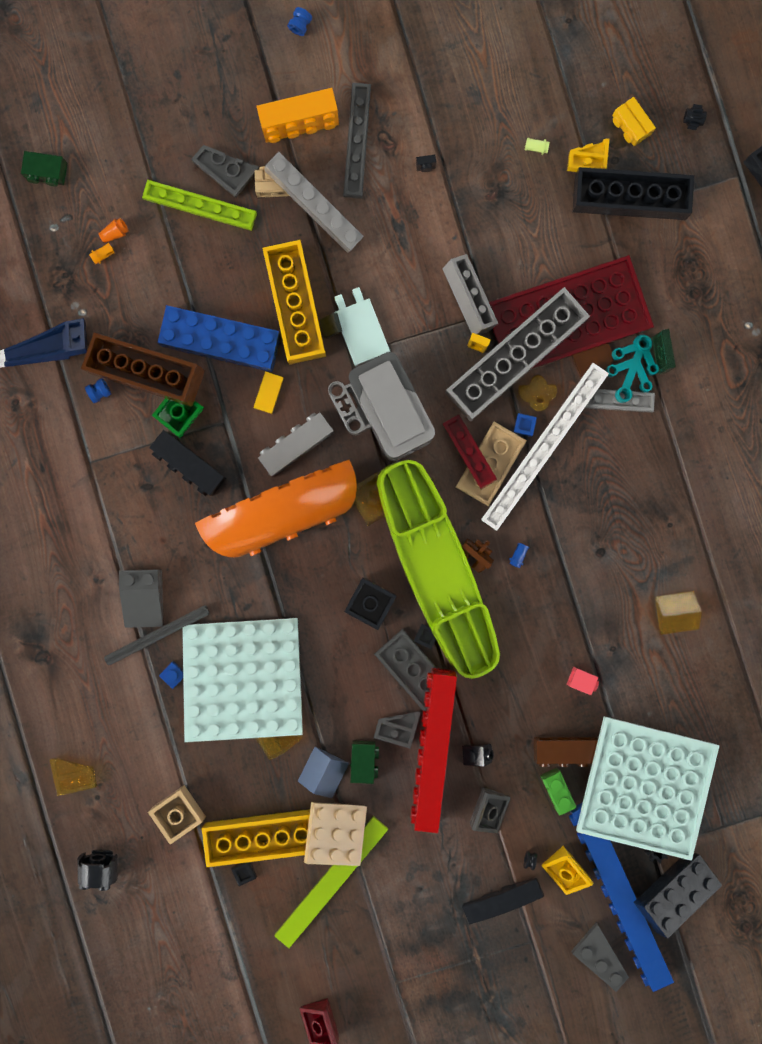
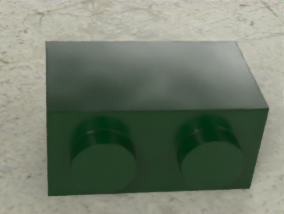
(44, 168)
(363, 762)

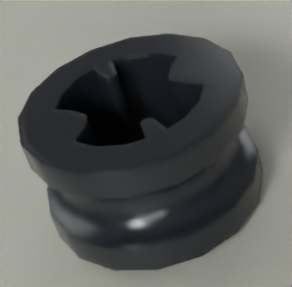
(530, 860)

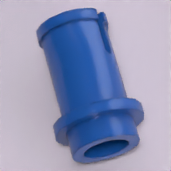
(519, 555)

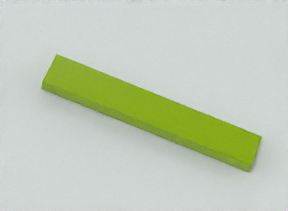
(199, 205)

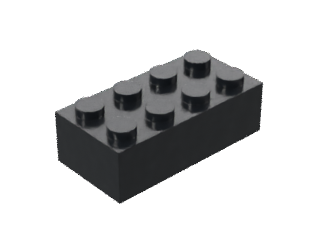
(677, 894)

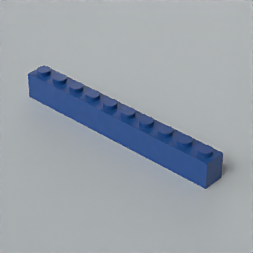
(622, 903)

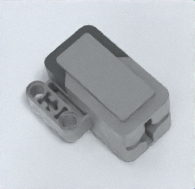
(386, 406)

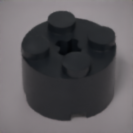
(97, 870)

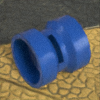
(299, 21)
(98, 390)

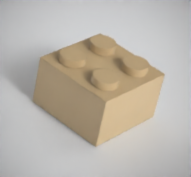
(177, 814)

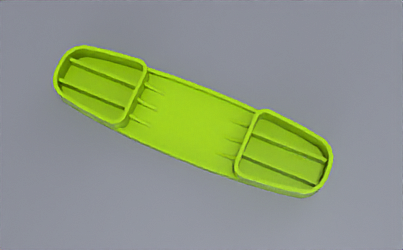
(437, 568)

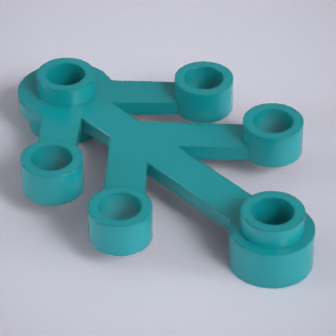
(635, 366)

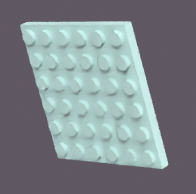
(242, 680)
(647, 788)

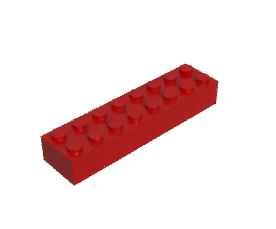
(434, 750)

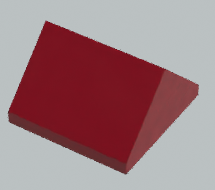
(319, 1022)

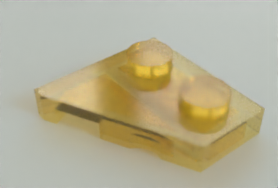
(71, 776)

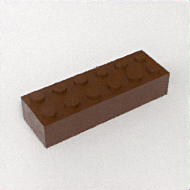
(143, 369)

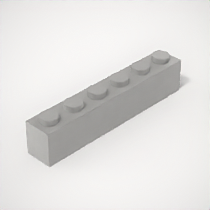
(313, 202)

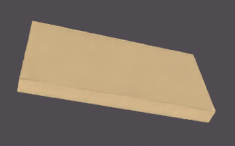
(500, 450)

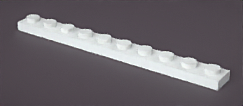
(544, 446)

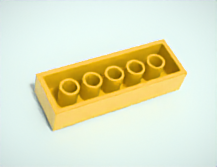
(294, 302)
(255, 838)

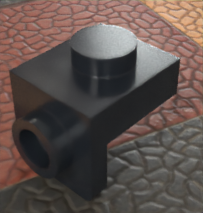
(477, 755)

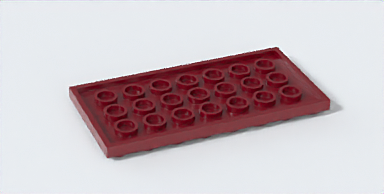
(605, 292)

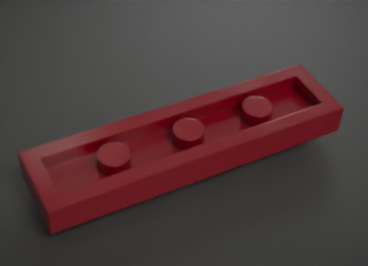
(470, 452)

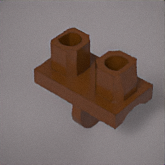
(479, 552)

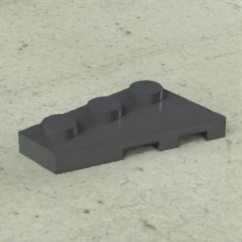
(225, 170)
(600, 958)

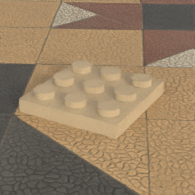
(335, 834)

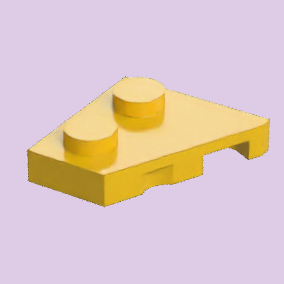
(589, 156)

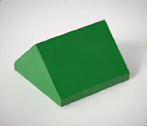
(177, 416)

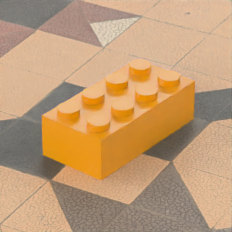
(298, 115)

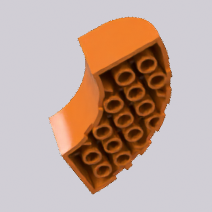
(281, 512)

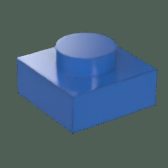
(525, 424)
(172, 674)

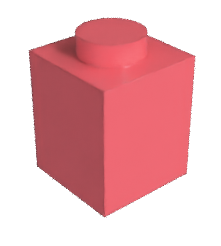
(583, 681)

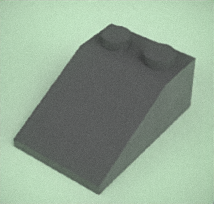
(141, 597)

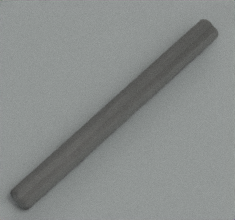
(156, 635)

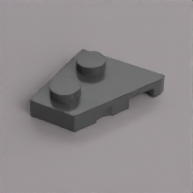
(398, 729)

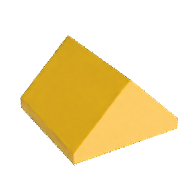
(567, 871)

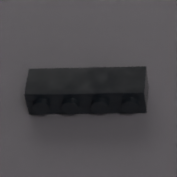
(188, 463)

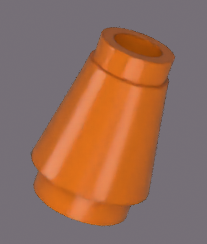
(114, 230)

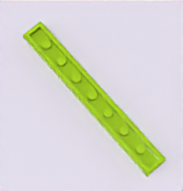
(326, 888)

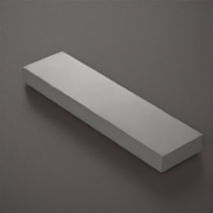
(606, 400)

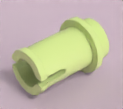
(537, 145)

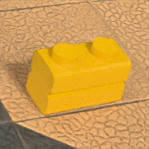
(633, 122)

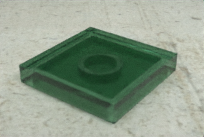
(664, 351)

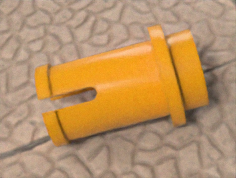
(101, 253)

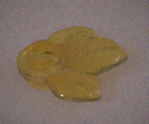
(538, 390)

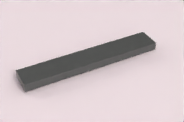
(357, 140)

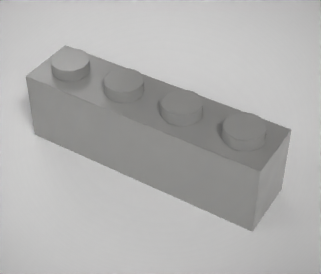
(470, 295)
(296, 444)

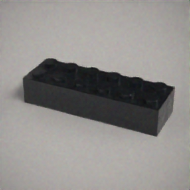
(633, 193)

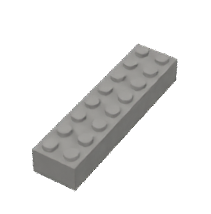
(517, 354)

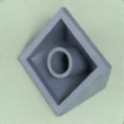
(322, 773)

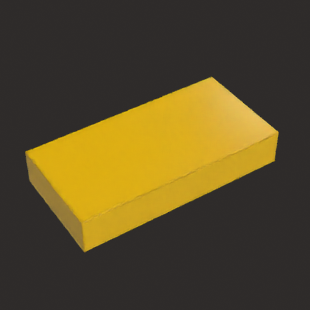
(478, 343)
(268, 392)

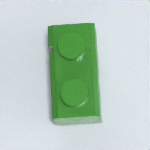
(558, 791)

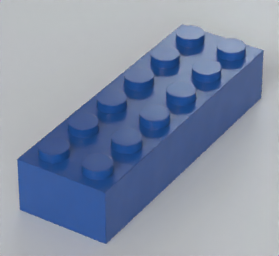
(219, 338)

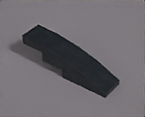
(503, 901)

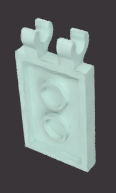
(361, 329)

